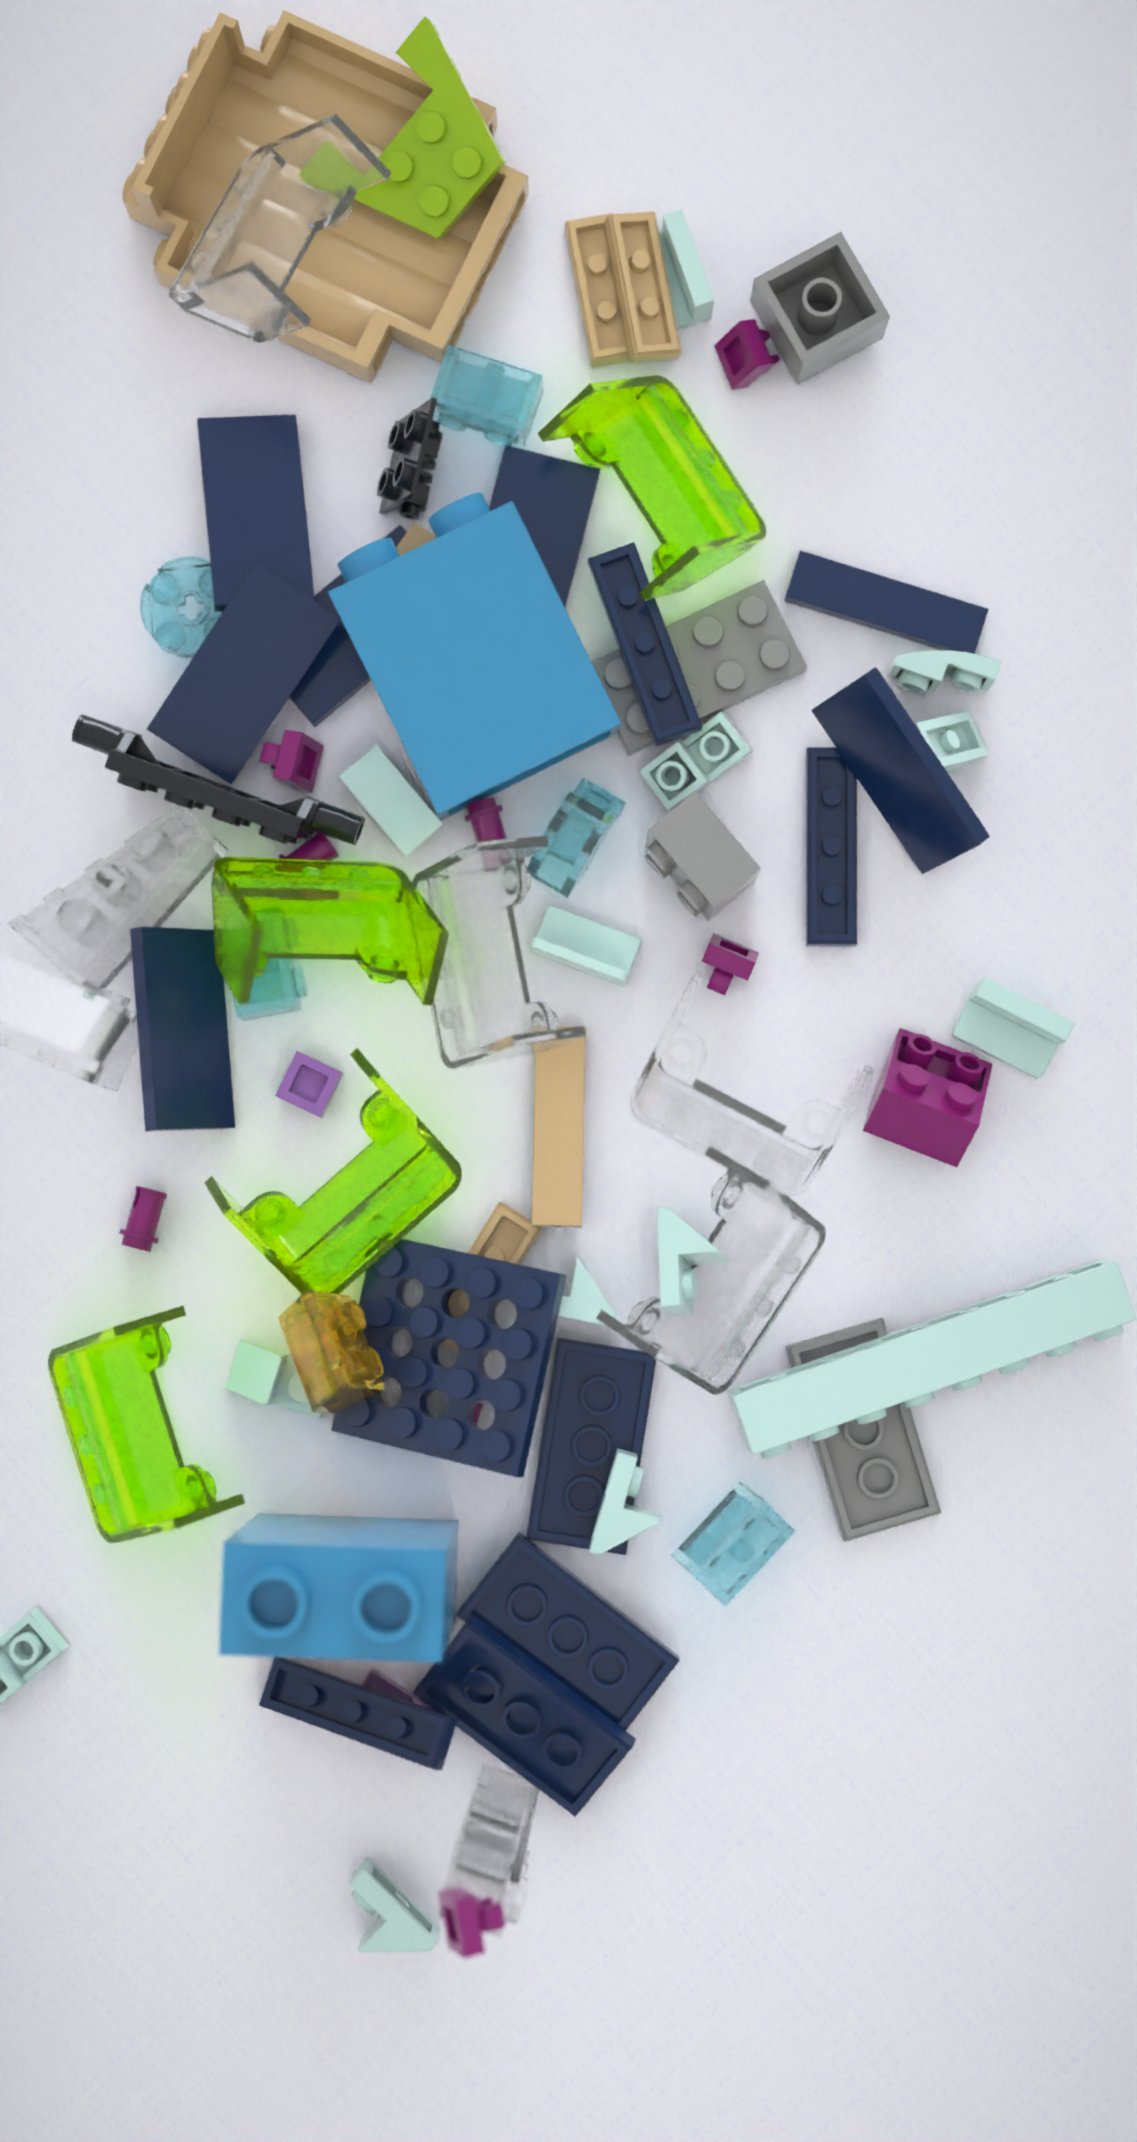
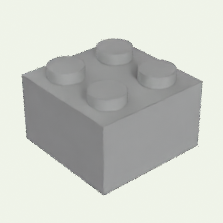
(819, 307)
(700, 857)

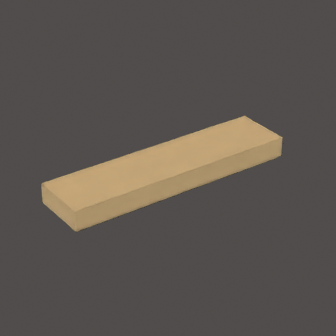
(559, 1135)

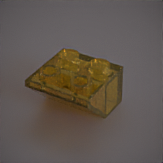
(331, 1350)

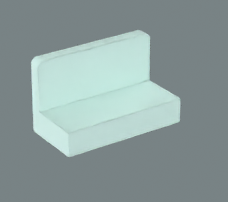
(685, 274)
(586, 945)
(1011, 1028)

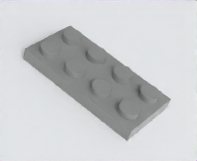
(725, 657)

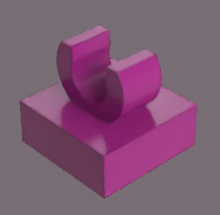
(745, 354)
(294, 760)
(729, 960)
(467, 1920)

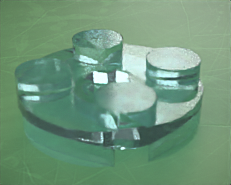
(169, 591)

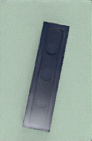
(885, 604)
(644, 645)
(830, 849)
(358, 1712)

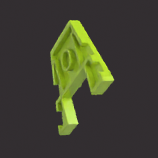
(443, 150)

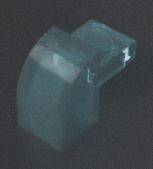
(575, 836)

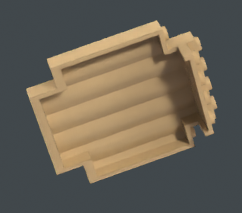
(355, 281)

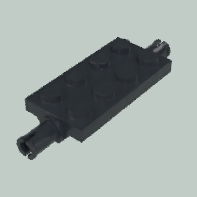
(141, 771)

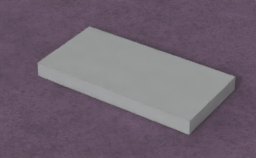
(872, 1468)

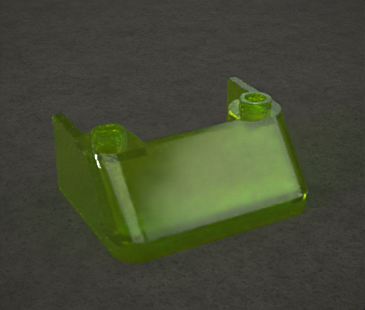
(668, 470)
(323, 913)
(361, 1207)
(125, 1433)

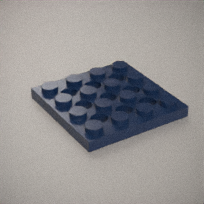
(524, 1346)

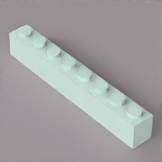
(932, 1356)

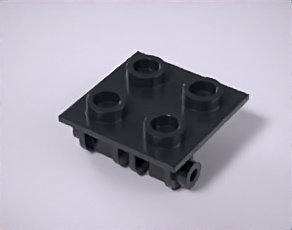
(414, 447)

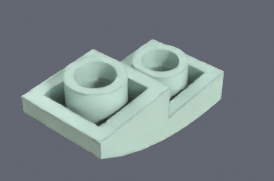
(926, 669)
(696, 761)
(390, 799)
(27, 1651)

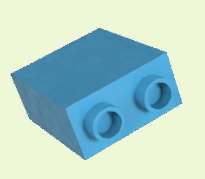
(472, 654)
(339, 1588)

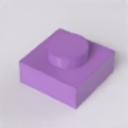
(309, 1084)

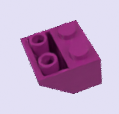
(929, 1097)

